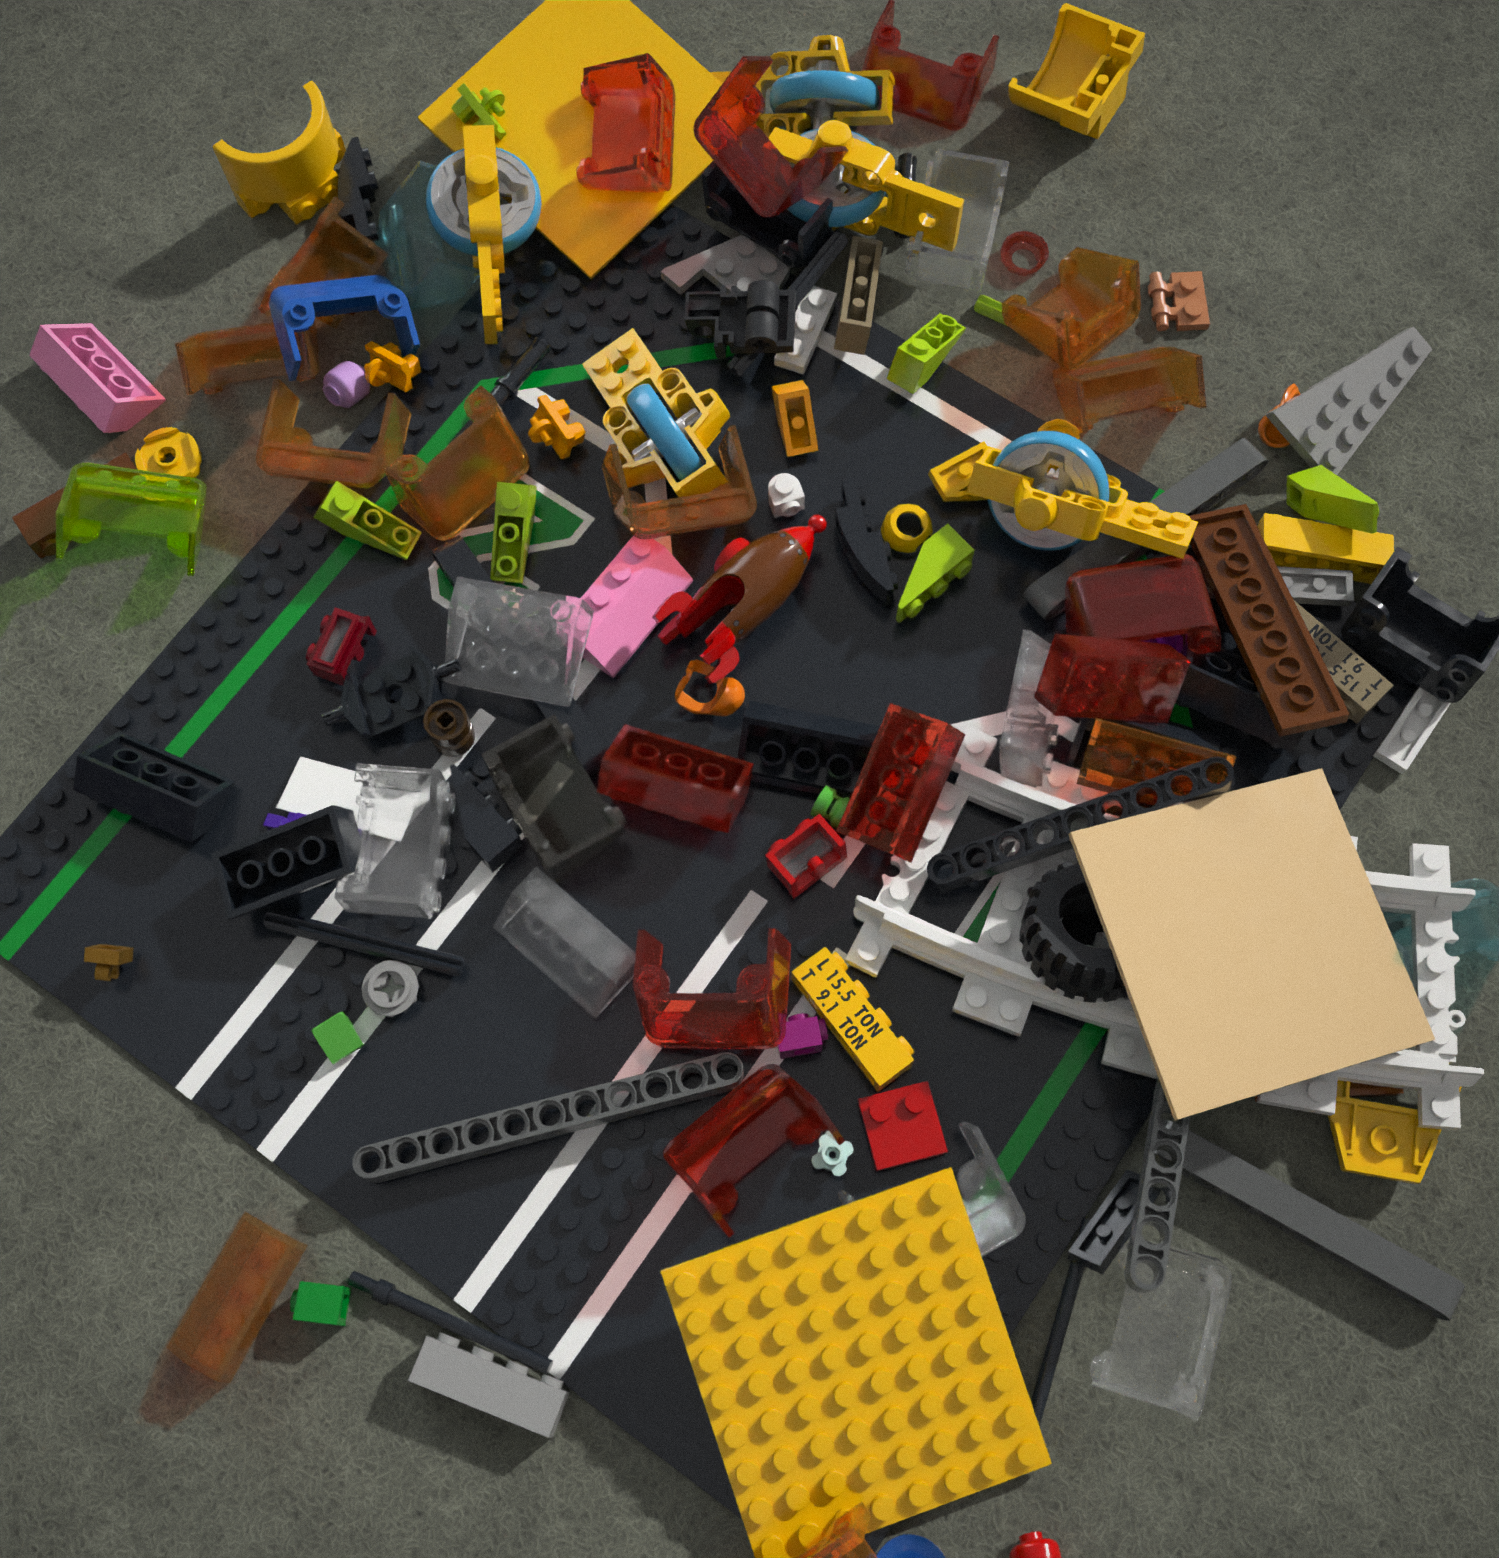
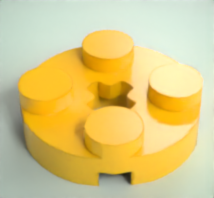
(165, 441)

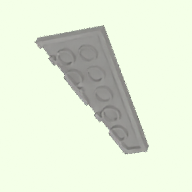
(1342, 409)

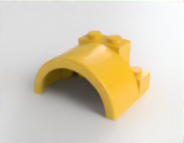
(1082, 72)
(295, 176)

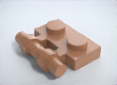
(1188, 300)

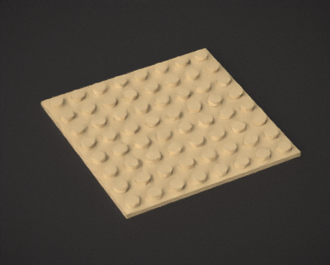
(1249, 941)

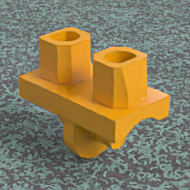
(389, 367)
(550, 427)

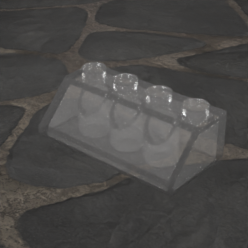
(1028, 724)
(566, 942)

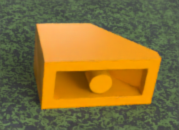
(795, 417)

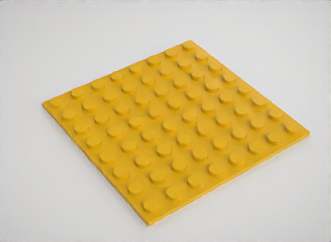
(553, 124)
(856, 1366)

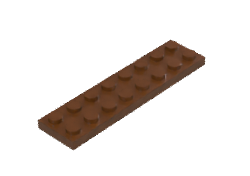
(1266, 622)

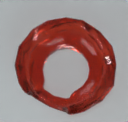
(1028, 241)

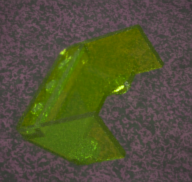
(132, 503)

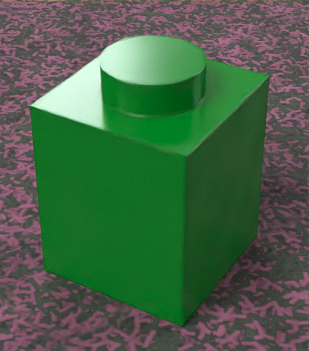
(320, 1303)

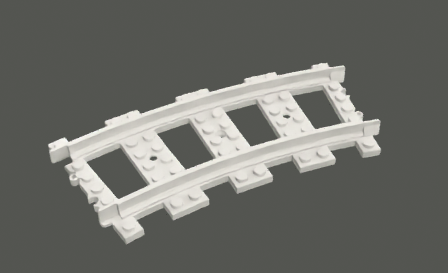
(1002, 987)

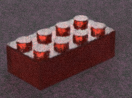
(1111, 679)
(675, 778)
(901, 782)

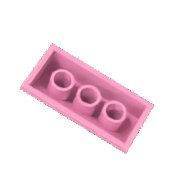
(95, 375)
(627, 599)

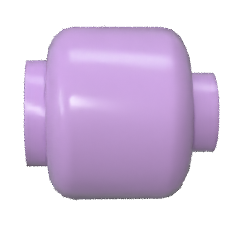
(346, 384)

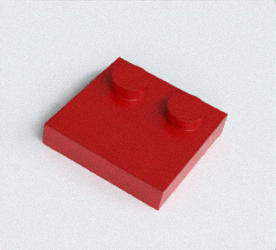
(902, 1126)

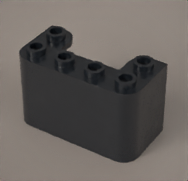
(1420, 633)

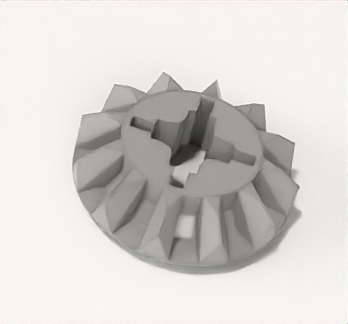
(379, 978)

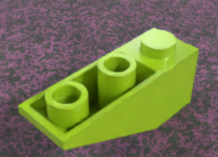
(924, 352)
(1330, 499)
(366, 521)
(512, 531)
(938, 563)

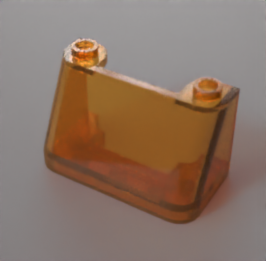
(1083, 312)
(463, 475)

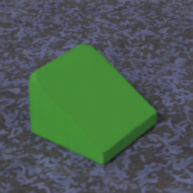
(337, 1037)

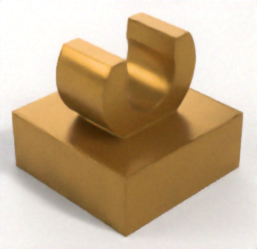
(108, 959)

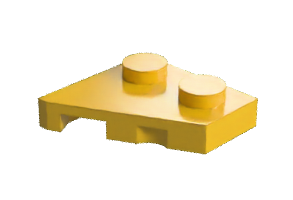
(954, 475)

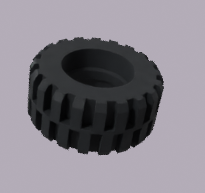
(1053, 951)

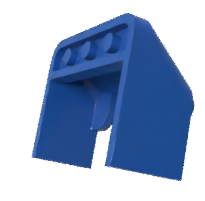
(297, 305)

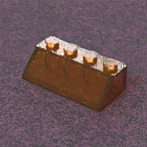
(1126, 756)
(236, 1298)

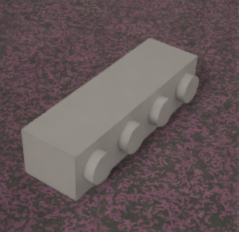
(489, 1385)

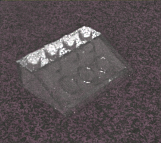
(516, 640)

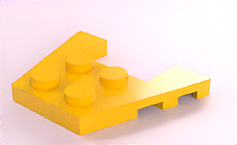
(1380, 1138)

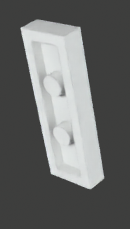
(809, 325)
(1411, 730)

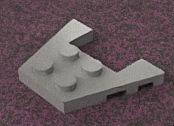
(728, 265)

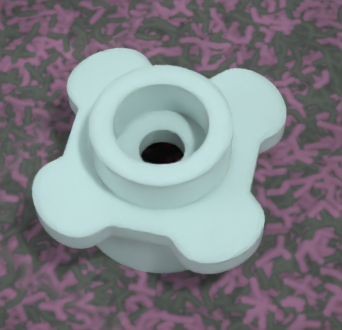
(837, 1164)

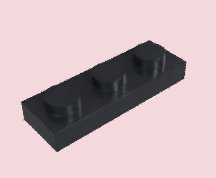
(1110, 1225)

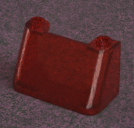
(630, 126)
(1143, 603)

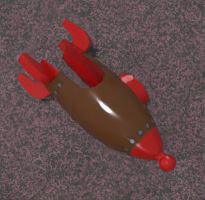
(753, 579)

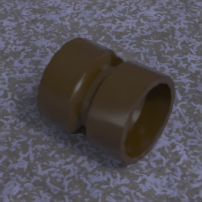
(449, 727)

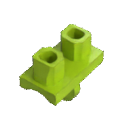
(470, 104)

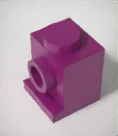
(802, 1036)

